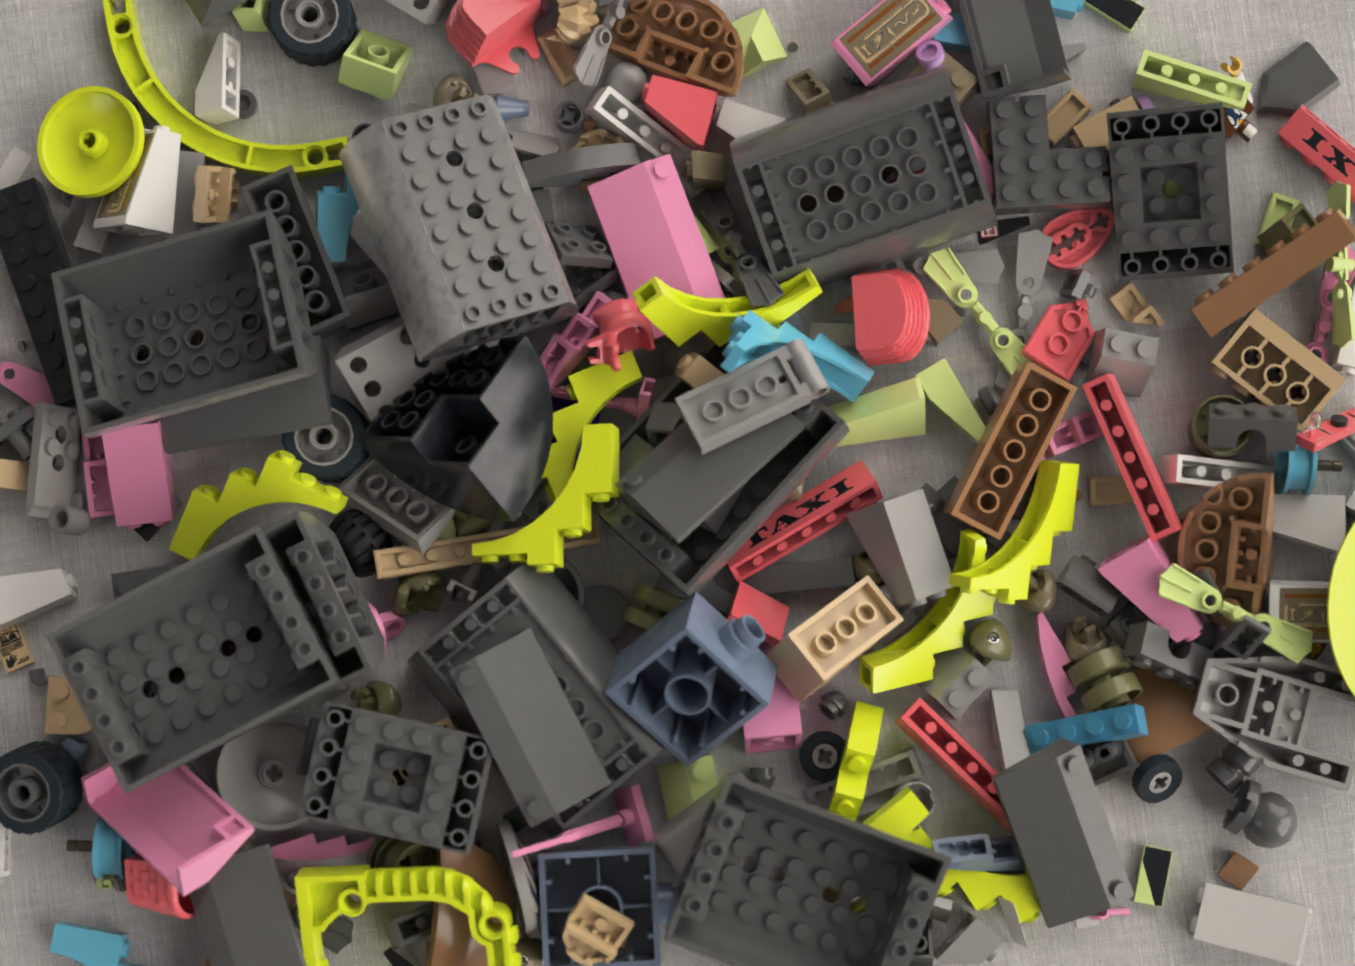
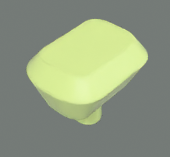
(105, 882)

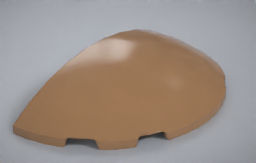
(681, 43)
(1233, 539)
(1167, 715)
(450, 931)

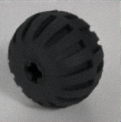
(359, 539)

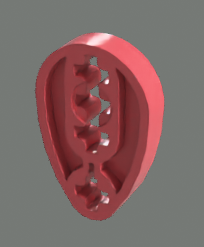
(1092, 240)

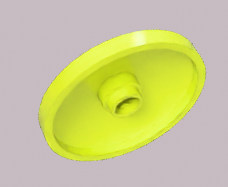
(90, 142)

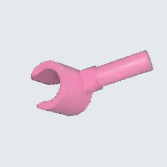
(1113, 911)

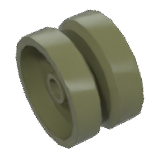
(657, 603)

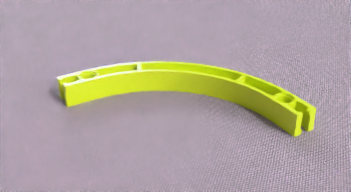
(195, 135)

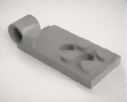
(52, 489)

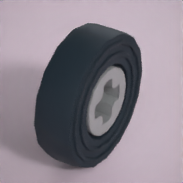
(809, 753)
(1145, 777)

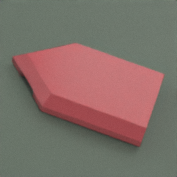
(1061, 339)

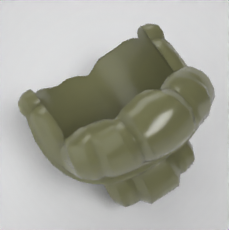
(418, 591)

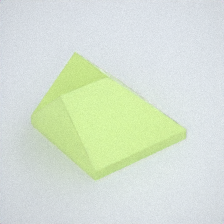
(759, 42)

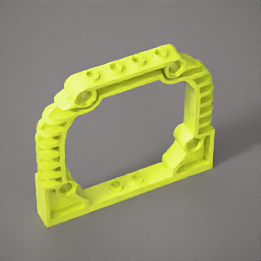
(326, 892)

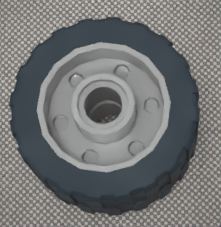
(316, 41)
(338, 457)

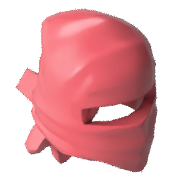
(619, 332)

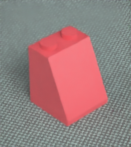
(681, 109)

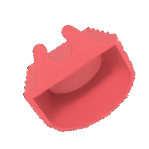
(490, 28)
(888, 315)
(152, 891)

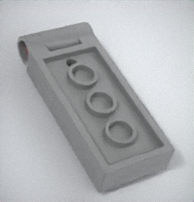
(751, 396)

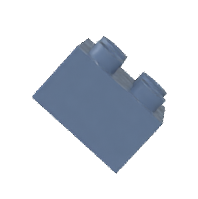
(694, 678)
(614, 876)

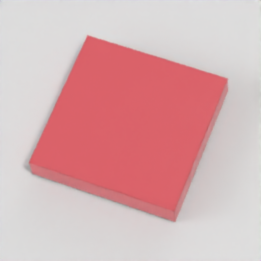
(766, 610)

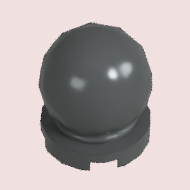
(1264, 817)

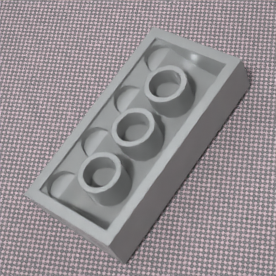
(395, 505)

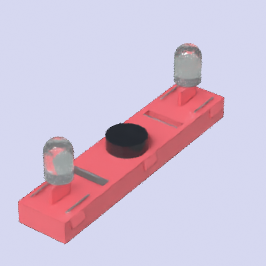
(1327, 432)

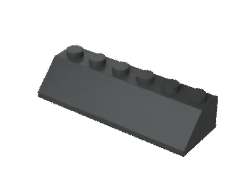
(321, 289)

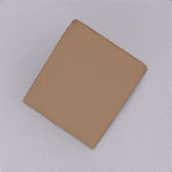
(1237, 870)

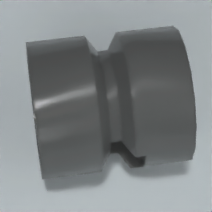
(1239, 760)

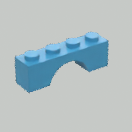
(1089, 728)

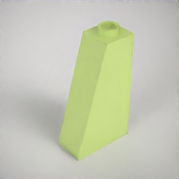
(884, 413)

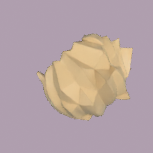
(575, 21)

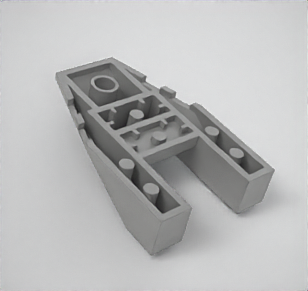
(1266, 712)

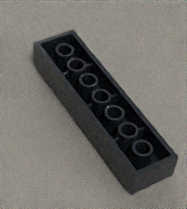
(31, 253)

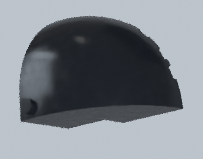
(472, 431)

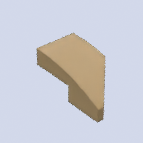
(1133, 307)

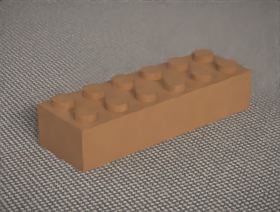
(1270, 275)
(1010, 450)

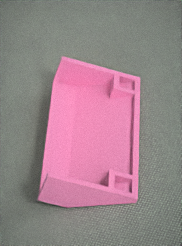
(653, 231)
(170, 822)

